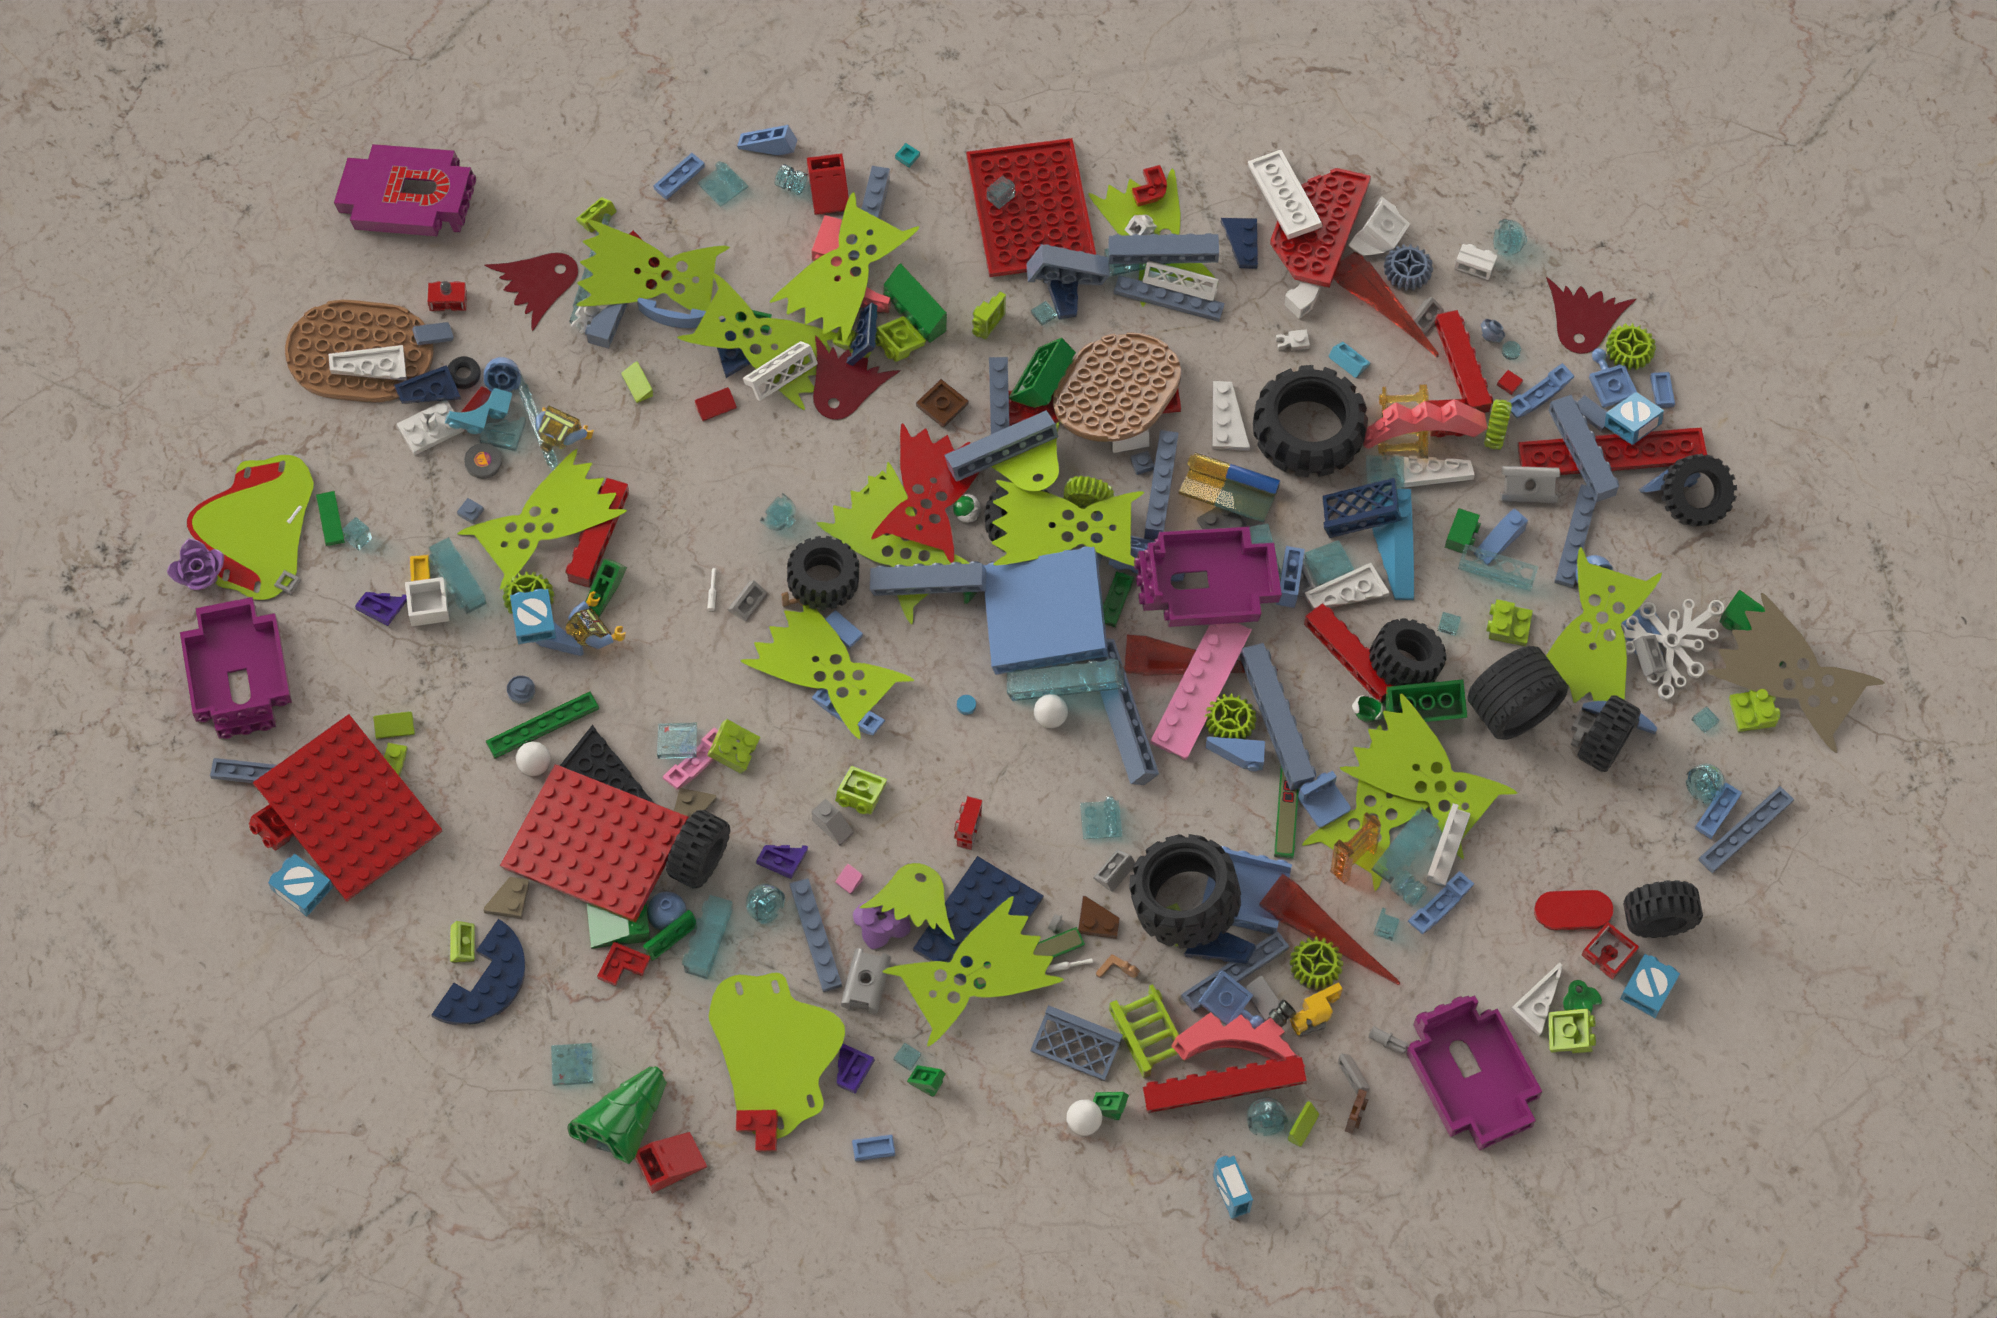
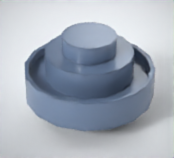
(1492, 330)
(521, 689)

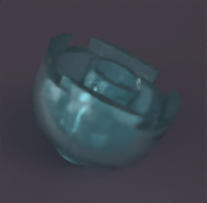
(1509, 237)
(780, 514)
(1705, 782)
(764, 902)
(1266, 1116)

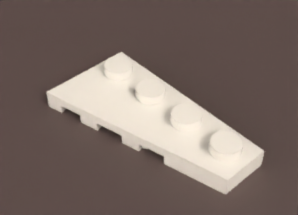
(374, 363)
(1227, 423)
(1435, 471)
(1350, 588)

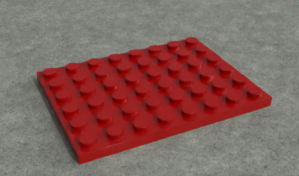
(1046, 204)
(347, 807)
(594, 842)

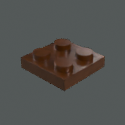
(942, 403)

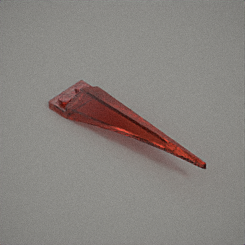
(1364, 282)
(1158, 657)
(1298, 910)

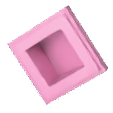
(849, 879)

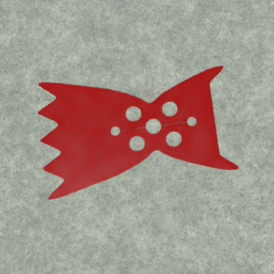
(918, 464)

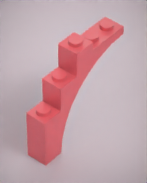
(829, 240)
(1425, 417)
(1211, 1034)

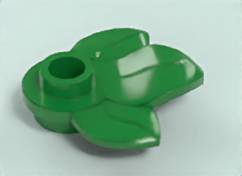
(1584, 1000)

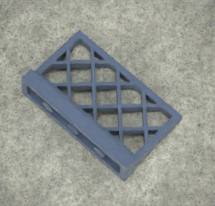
(1082, 1026)

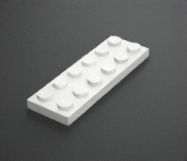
(1284, 194)

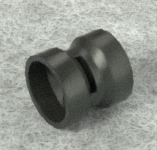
(1282, 1013)

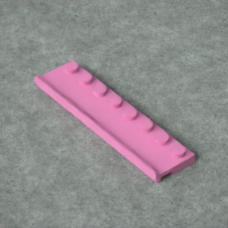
(1199, 687)

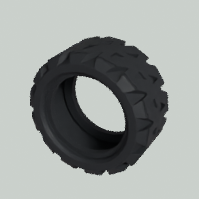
(1177, 856)

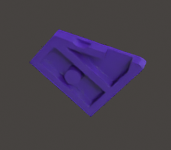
(381, 606)
(782, 859)
(852, 1068)

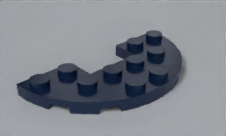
(495, 987)

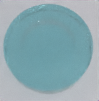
(1511, 350)

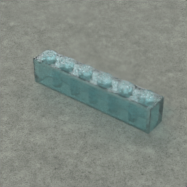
(1065, 679)

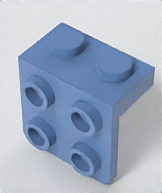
(1323, 799)

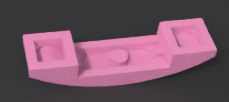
(691, 767)

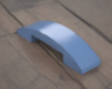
(668, 317)
(1541, 392)
(869, 723)
(1643, 724)
(1442, 903)

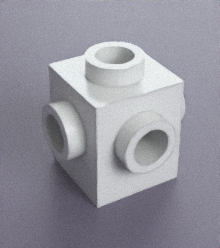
(1140, 225)

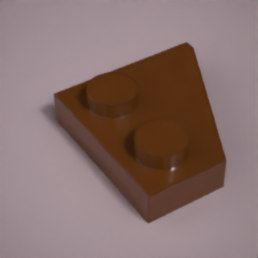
(1097, 920)
(1354, 1119)

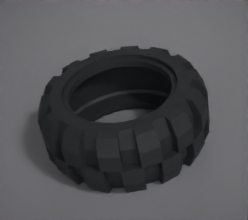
(1317, 387)

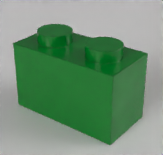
(1462, 530)

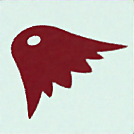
(538, 281)
(1584, 316)
(843, 382)

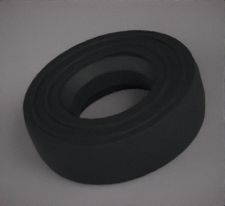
(464, 361)

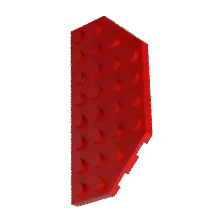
(1337, 202)

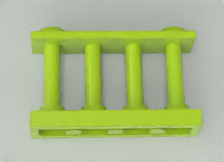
(1127, 1029)

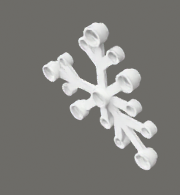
(1688, 628)

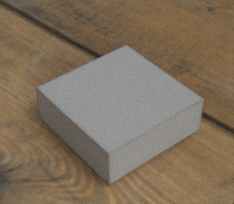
(291, 586)

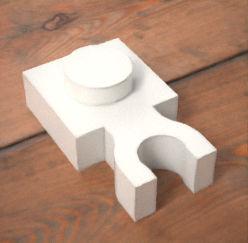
(585, 316)
(1295, 340)

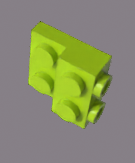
(988, 315)
(898, 338)
(1509, 623)
(1754, 710)
(860, 790)
(1571, 1031)

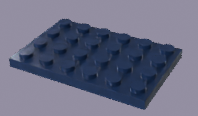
(971, 902)

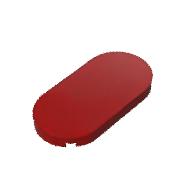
(1573, 909)

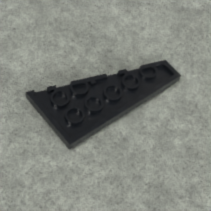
(597, 761)

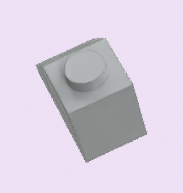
(831, 822)

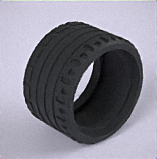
(1517, 692)

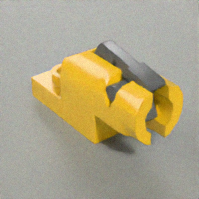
(1316, 1011)

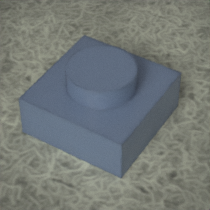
(1142, 462)
(470, 510)

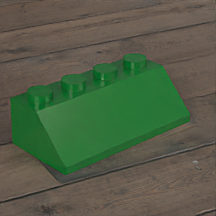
(915, 304)
(1043, 374)
(1734, 615)
(1432, 700)

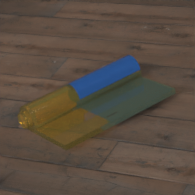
(1229, 487)

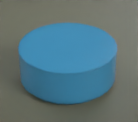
(966, 704)

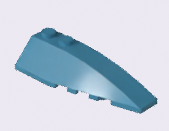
(1396, 547)

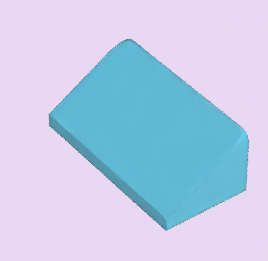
(1348, 359)

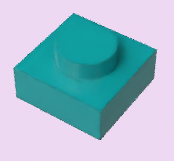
(907, 155)

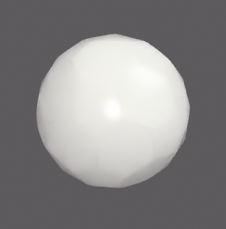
(1050, 711)
(533, 758)
(1084, 1117)

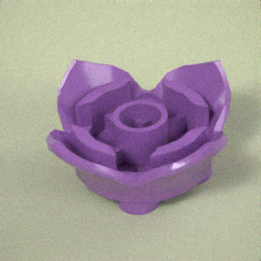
(194, 555)
(878, 932)

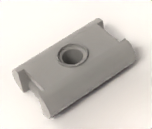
(1543, 488)
(862, 994)

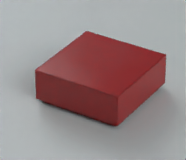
(1509, 382)

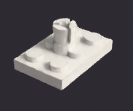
(427, 428)

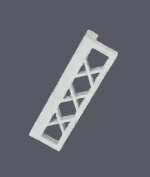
(1178, 284)
(778, 364)
(1448, 846)

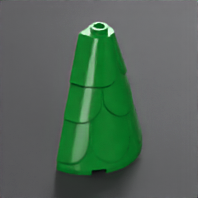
(622, 1114)

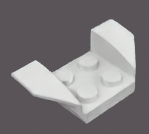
(1381, 230)

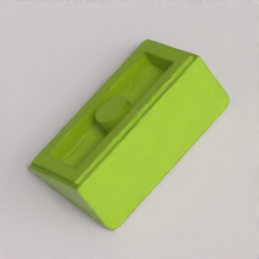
(596, 213)
(637, 382)
(394, 725)
(462, 942)
(1303, 1124)

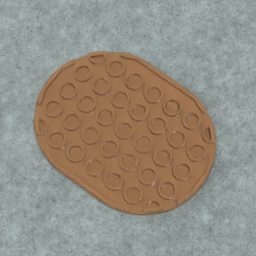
(353, 327)
(1117, 387)

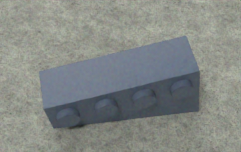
(1067, 265)

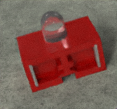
(447, 296)

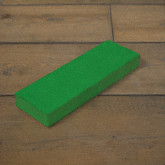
(330, 518)
(1116, 598)
(670, 935)

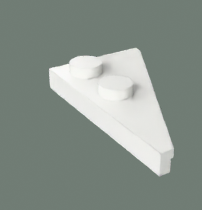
(1536, 1003)

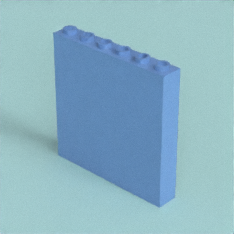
(1045, 611)

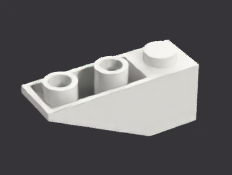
(1302, 298)

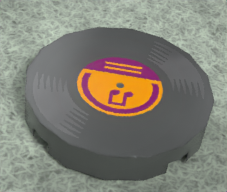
(483, 460)

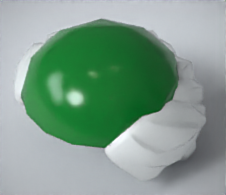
(967, 508)
(1367, 708)

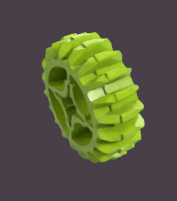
(1640, 343)
(1497, 424)
(1086, 491)
(526, 584)
(1231, 717)
(1333, 968)

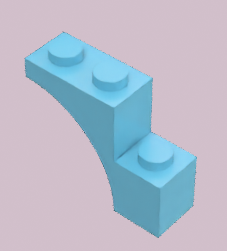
(475, 420)

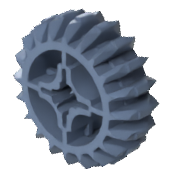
(1397, 270)

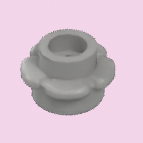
(1056, 923)

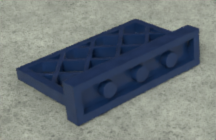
(1362, 519)

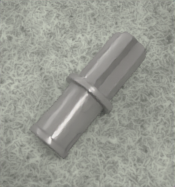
(1388, 1040)

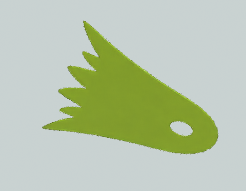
(1035, 461)
(915, 898)

